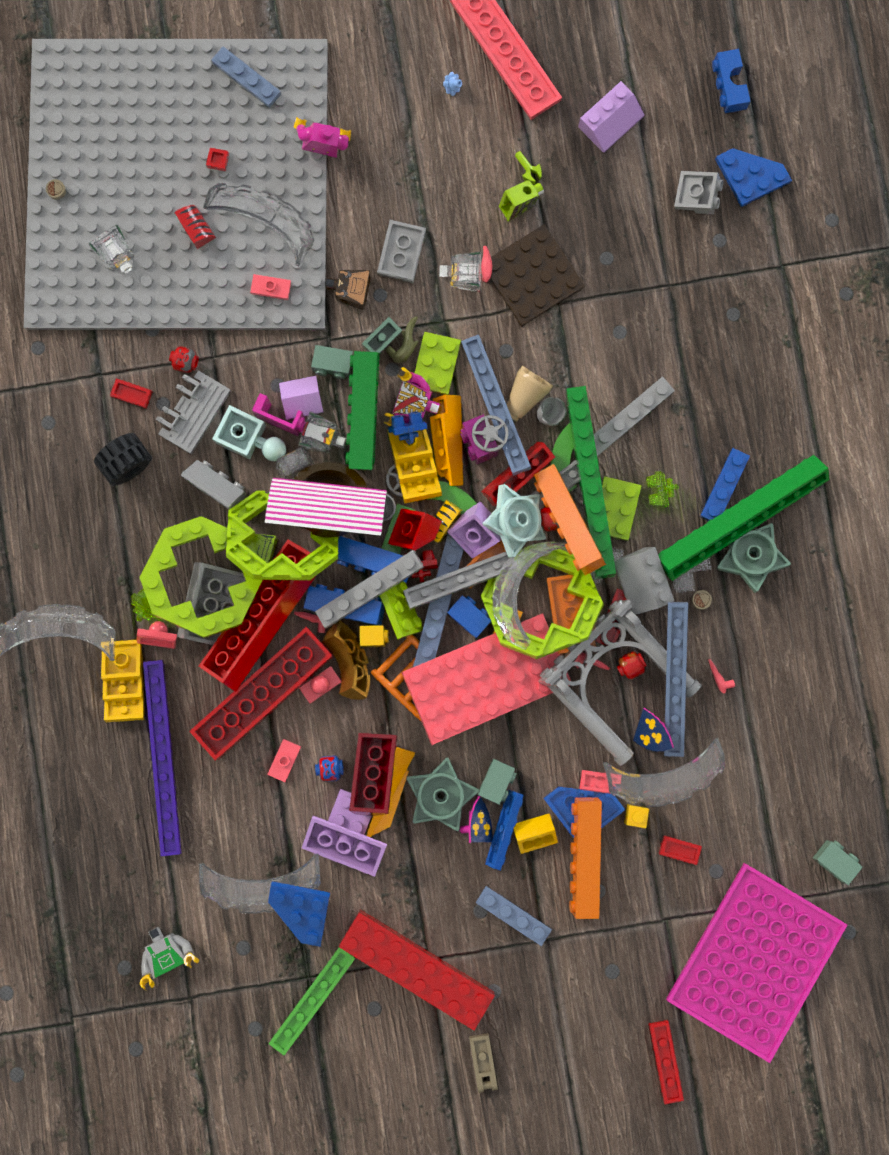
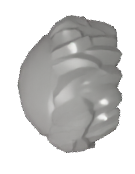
(551, 411)

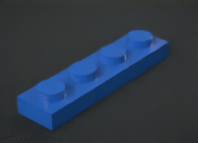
(725, 484)
(504, 830)

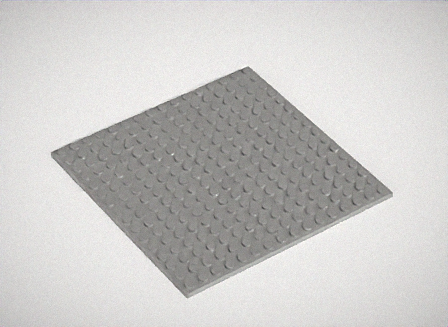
(131, 144)

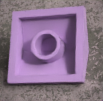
(301, 395)

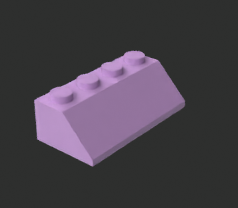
(344, 846)

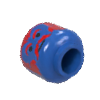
(329, 768)

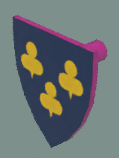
(652, 733)
(479, 823)

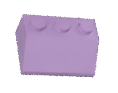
(611, 117)

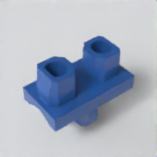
(407, 429)

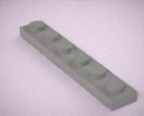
(632, 414)
(455, 581)
(369, 589)

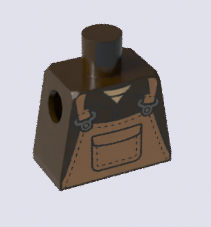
(351, 287)

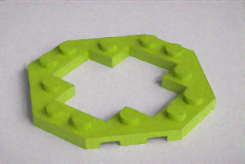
(281, 567)
(183, 614)
(557, 636)

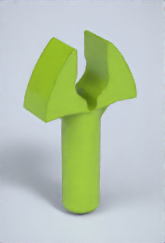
(527, 166)

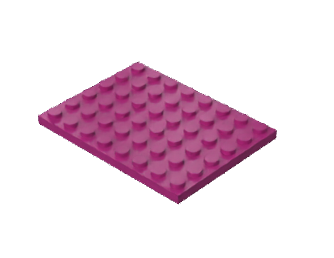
(756, 962)

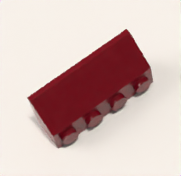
(373, 774)

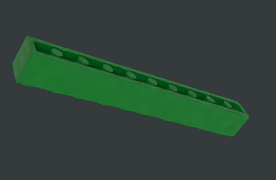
(590, 477)
(743, 517)

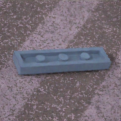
(246, 77)
(513, 915)

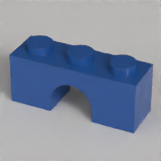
(732, 96)

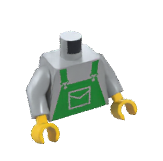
(164, 955)

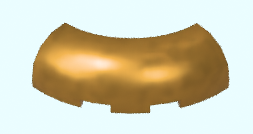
(351, 661)

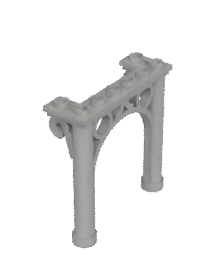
(579, 706)

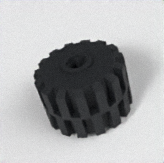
(122, 459)

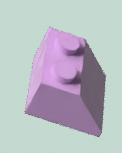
(470, 532)

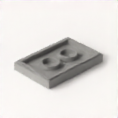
(401, 251)

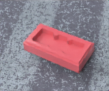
(270, 287)
(284, 760)
(593, 781)

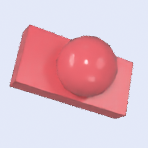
(157, 636)
(320, 684)

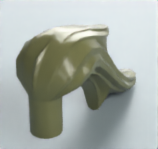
(408, 345)

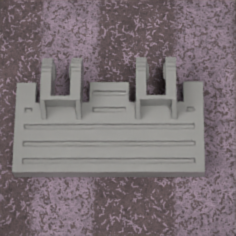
(195, 413)

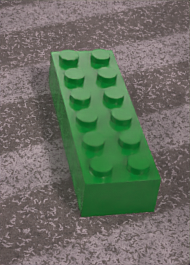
(363, 410)

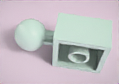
(245, 444)

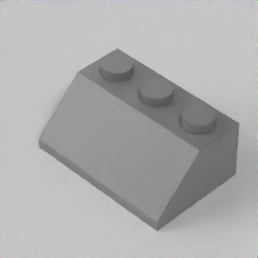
(214, 484)
(643, 580)

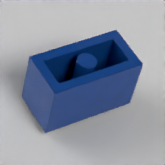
(469, 616)

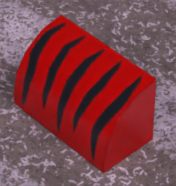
(195, 225)

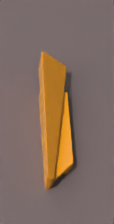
(447, 438)
(402, 760)

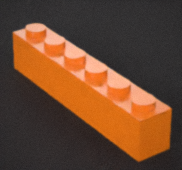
(569, 520)
(586, 858)

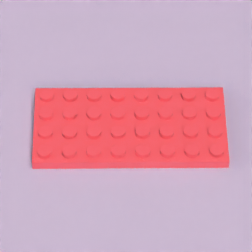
(477, 683)

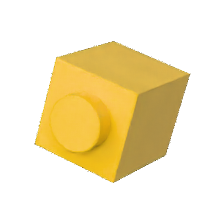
(636, 816)

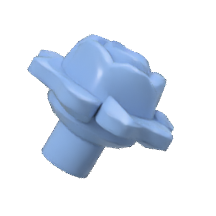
(452, 83)

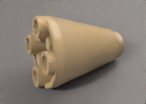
(526, 392)

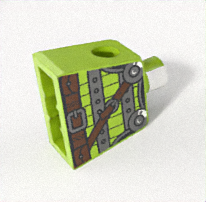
(519, 199)

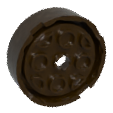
(330, 474)

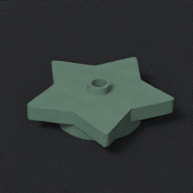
(766, 560)
(449, 808)

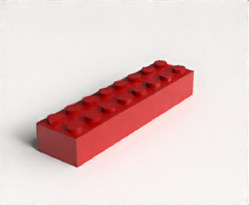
(241, 646)
(261, 694)
(417, 969)

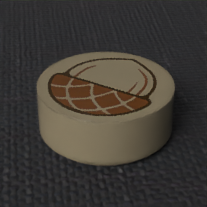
(55, 189)
(701, 599)

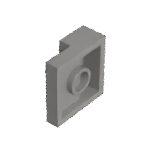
(698, 191)

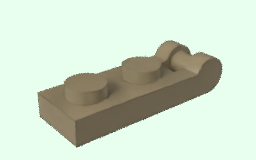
(483, 1062)

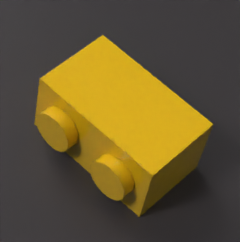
(373, 636)

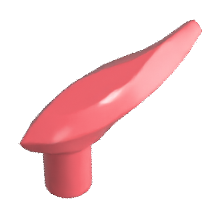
(486, 265)
(312, 618)
(581, 657)
(722, 685)

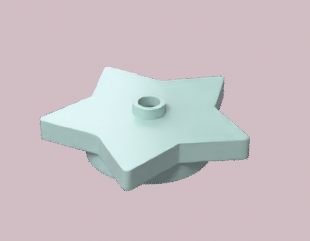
(516, 519)

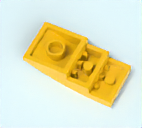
(415, 467)
(123, 683)

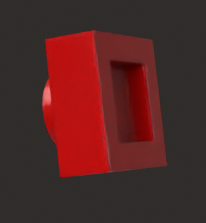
(217, 159)

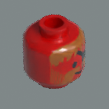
(631, 665)

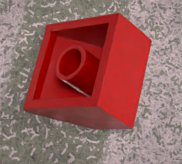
(414, 529)

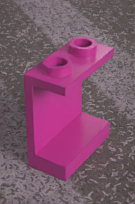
(261, 412)

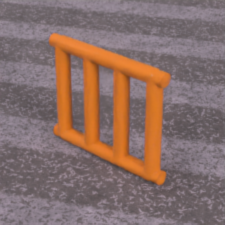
(392, 686)

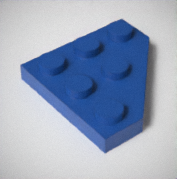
(751, 175)
(562, 798)
(301, 910)

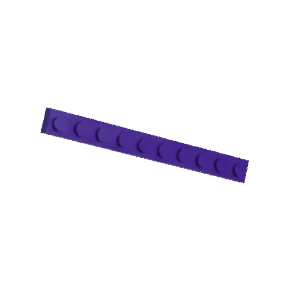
(162, 758)

